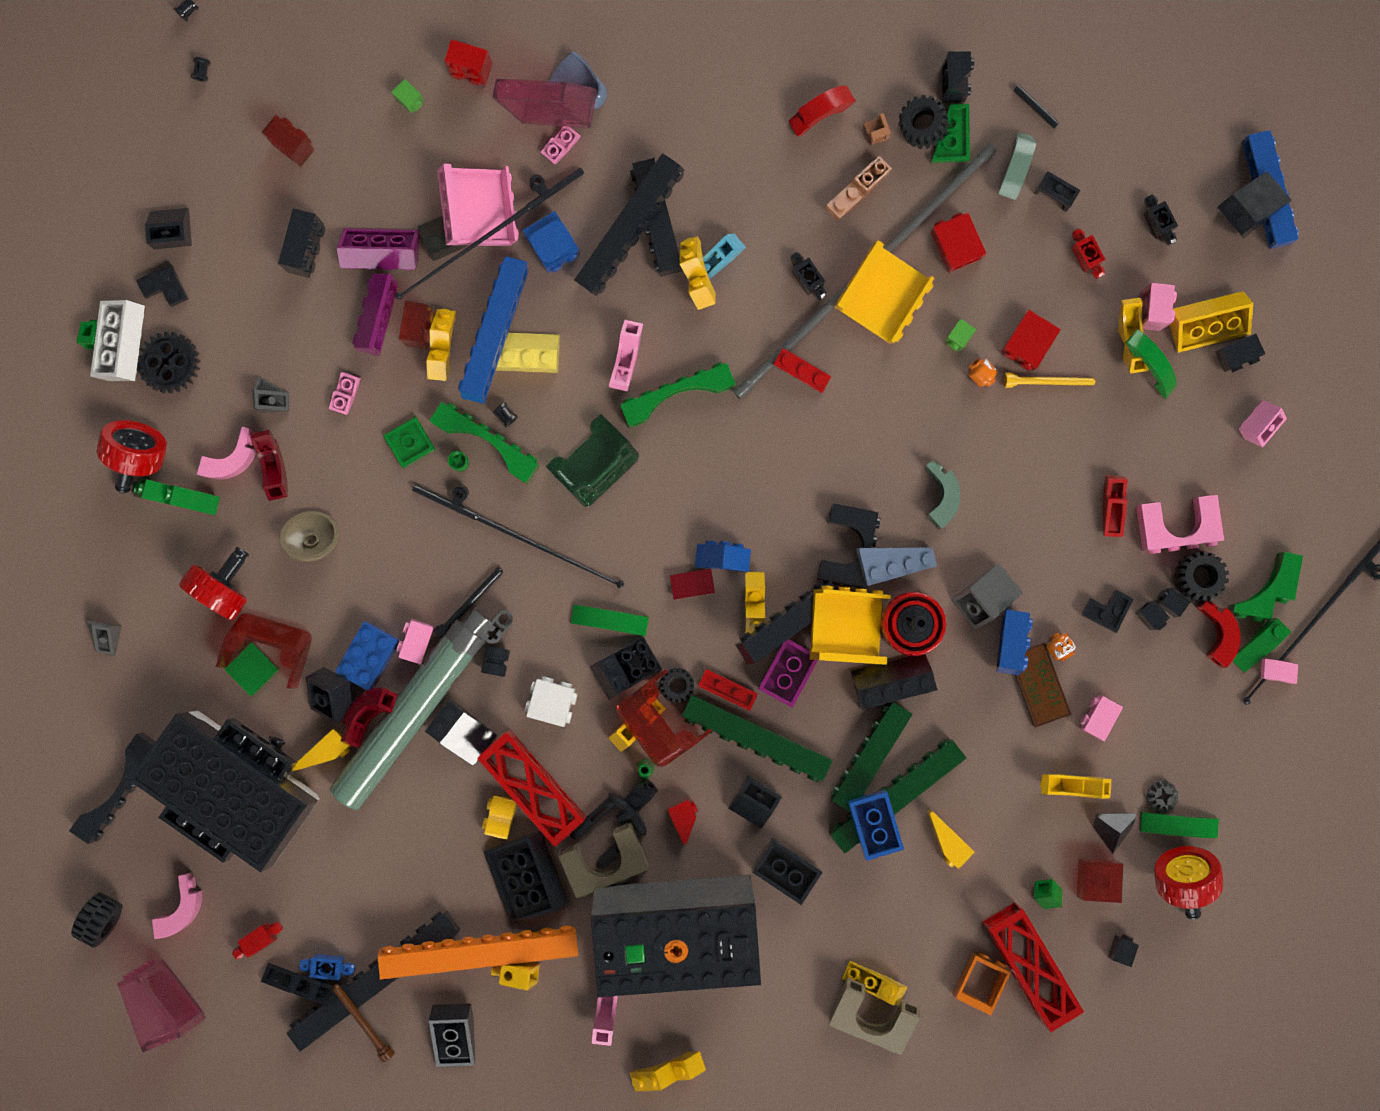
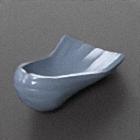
(577, 71)

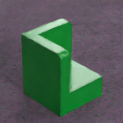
(1048, 894)

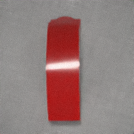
(828, 103)
(1228, 634)

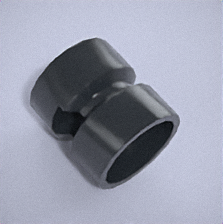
(495, 661)

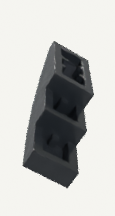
(299, 985)

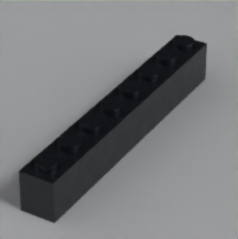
(629, 224)

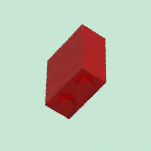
(958, 241)
(1030, 340)

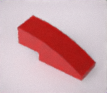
(1114, 505)

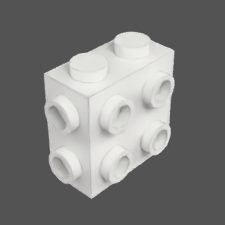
(551, 701)

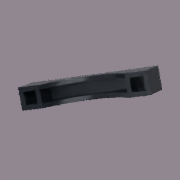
(90, 825)

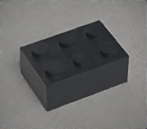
(301, 243)
(786, 871)

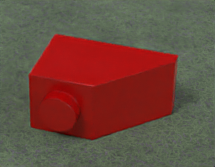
(683, 816)

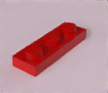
(801, 370)
(728, 690)

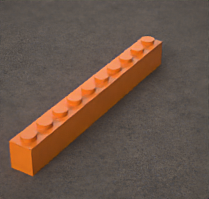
(477, 952)

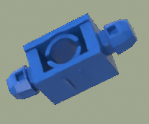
(319, 972)

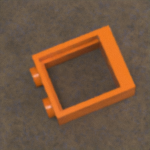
(989, 1005)

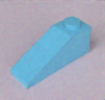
(722, 254)

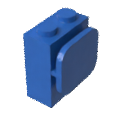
(552, 242)

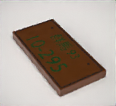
(1042, 688)

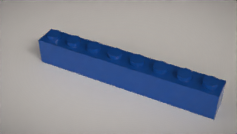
(494, 330)

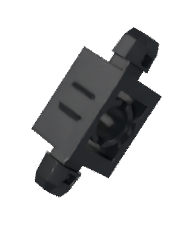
(1163, 212)
(807, 264)

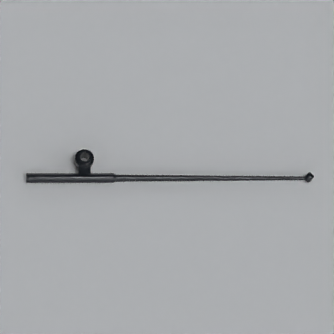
(544, 194)
(456, 505)
(1365, 564)

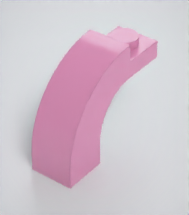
(627, 355)
(233, 464)
(187, 911)
(604, 1020)

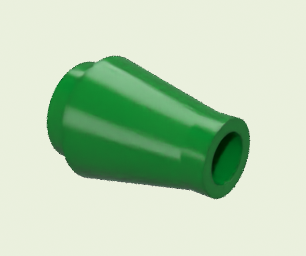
(645, 763)

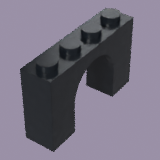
(864, 524)

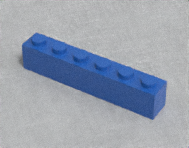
(1262, 157)

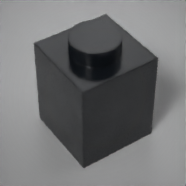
(1173, 602)
(1153, 615)
(1123, 950)

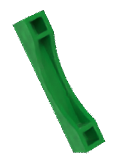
(714, 380)
(451, 422)

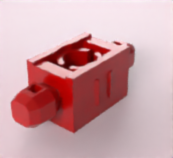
(1092, 246)
(257, 940)

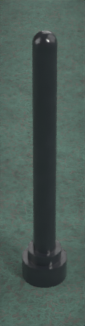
(443, 628)

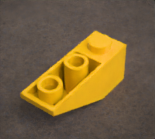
(876, 983)

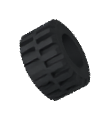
(921, 107)
(1216, 572)
(96, 920)

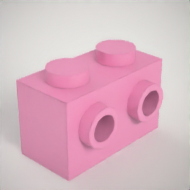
(1262, 423)
(415, 641)
(1100, 717)

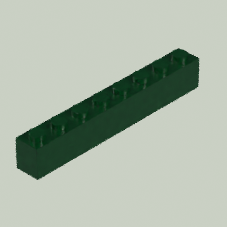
(757, 738)
(906, 787)

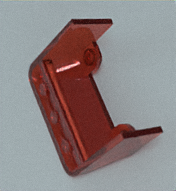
(292, 640)
(651, 729)

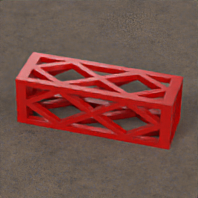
(532, 809)
(1057, 1014)

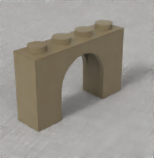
(585, 880)
(889, 1035)

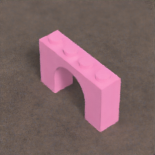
(1206, 530)

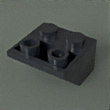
(168, 229)
(755, 802)

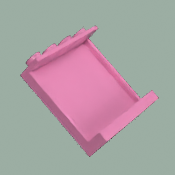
(475, 204)

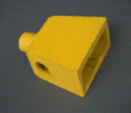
(517, 975)

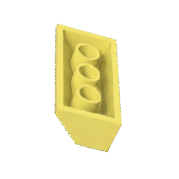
(530, 353)

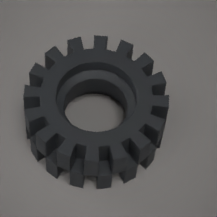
(677, 697)

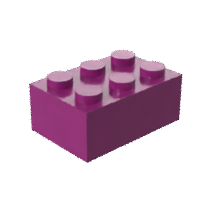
(788, 673)

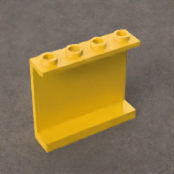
(884, 293)
(847, 625)

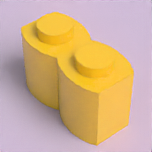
(500, 817)

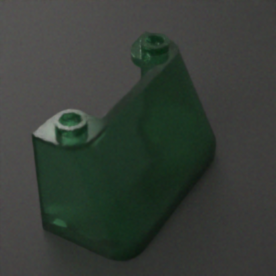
(595, 462)

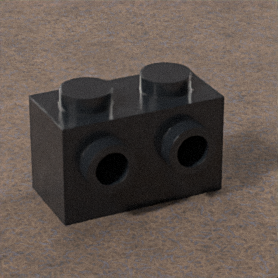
(1241, 352)

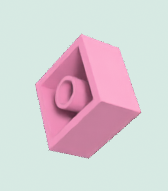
(1158, 306)

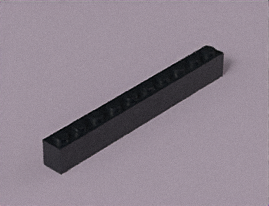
(364, 986)

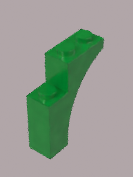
(175, 496)
(1279, 588)

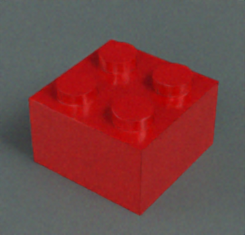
(468, 62)

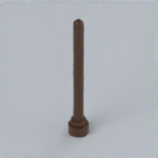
(384, 1051)

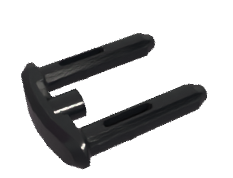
(627, 813)

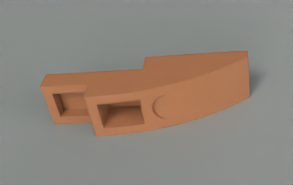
(858, 188)

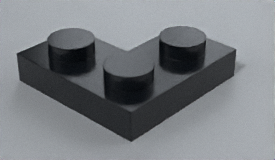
(163, 280)
(1110, 615)

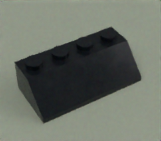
(893, 681)

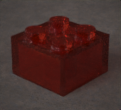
(288, 139)
(416, 325)
(1100, 880)

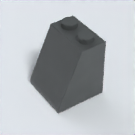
(987, 596)

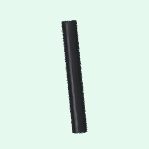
(1036, 106)

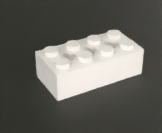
(117, 340)

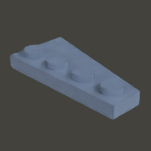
(889, 563)

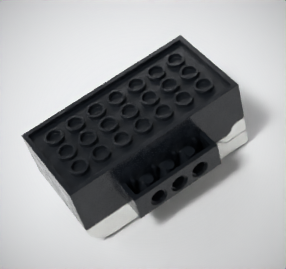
(225, 788)

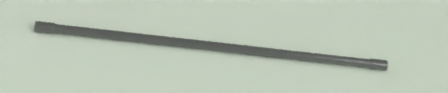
(981, 158)

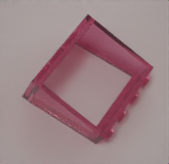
(546, 102)
(158, 1013)

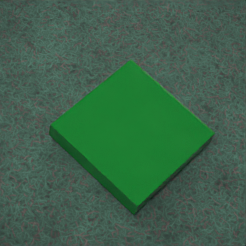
(409, 442)
(252, 669)

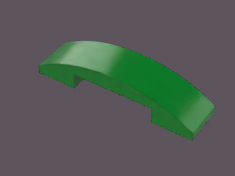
(1155, 360)
(609, 620)
(1179, 825)

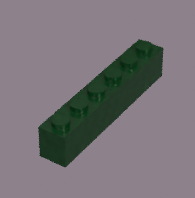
(872, 754)

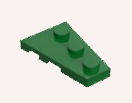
(956, 143)

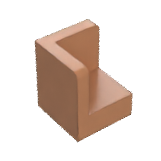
(877, 130)

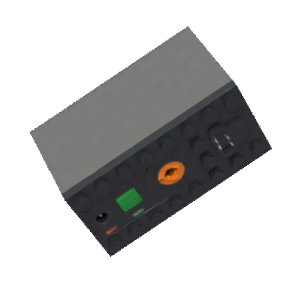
(675, 936)

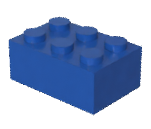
(1014, 642)
(368, 656)
(875, 825)

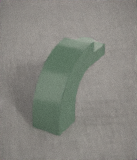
(1018, 166)
(949, 495)

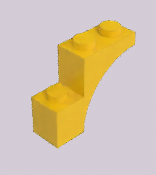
(695, 271)
(1129, 321)
(440, 345)
(754, 600)
(1075, 785)
(664, 1074)

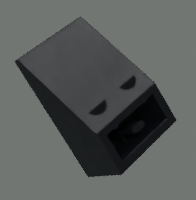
(625, 667)

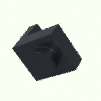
(641, 794)

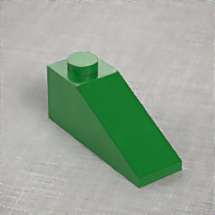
(1261, 644)

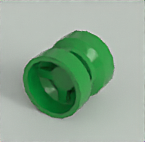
(457, 458)

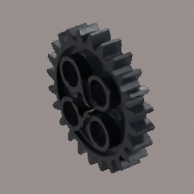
(156, 350)

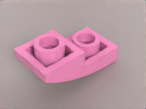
(560, 144)
(345, 393)
(1279, 671)

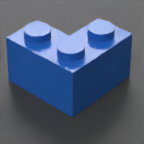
(723, 556)

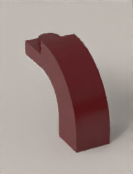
(272, 465)
(363, 710)

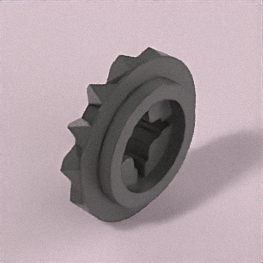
(1156, 790)

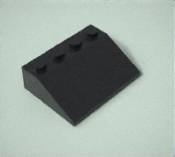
(526, 878)

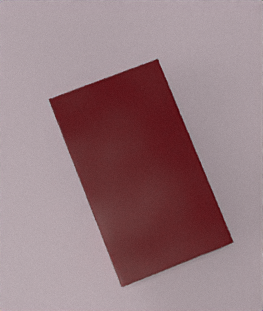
(692, 584)

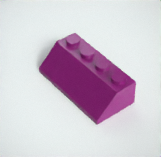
(378, 249)
(376, 314)

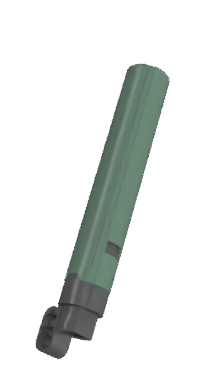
(414, 706)

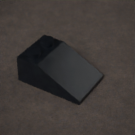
(1254, 204)
(460, 732)
(452, 1034)

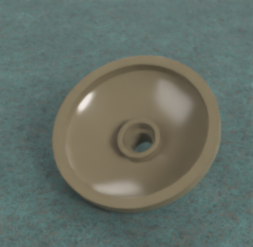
(307, 529)

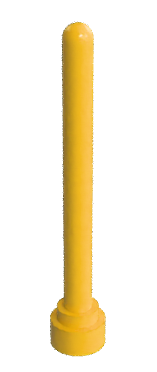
(1011, 380)

